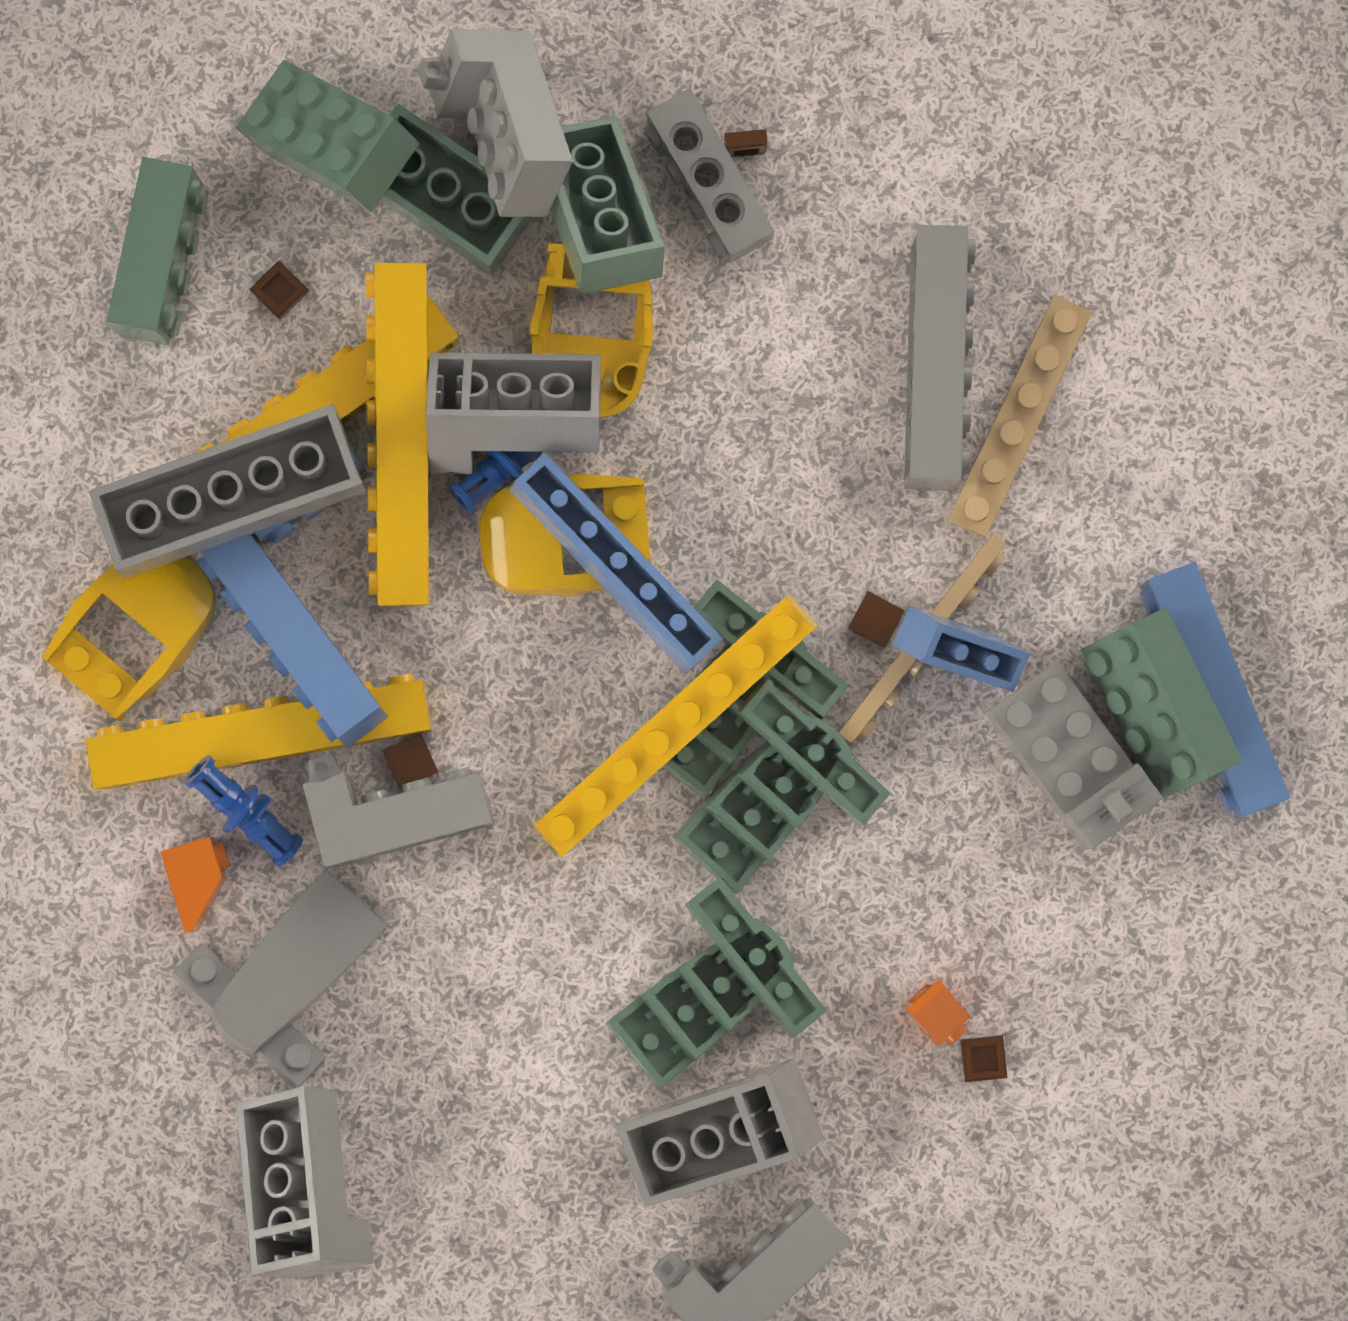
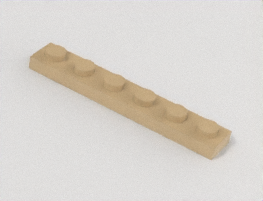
(1019, 416)
(886, 689)

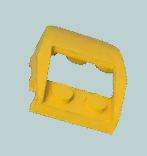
(621, 360)
(528, 558)
(167, 601)

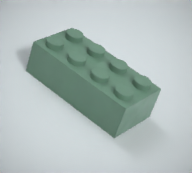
(328, 135)
(449, 197)
(605, 211)
(156, 251)
(1161, 703)

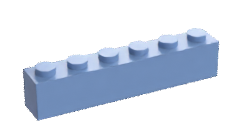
(615, 563)
(295, 638)
(1257, 779)

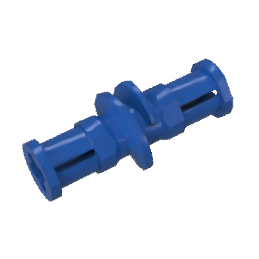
(494, 473)
(244, 810)

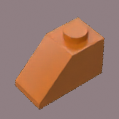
(195, 878)
(937, 1013)

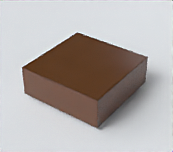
(746, 143)
(279, 290)
(876, 619)
(410, 760)
(983, 1058)

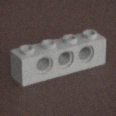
(686, 116)

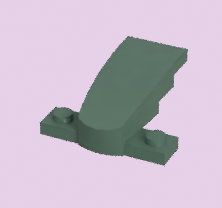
(797, 673)
(776, 789)
(714, 990)

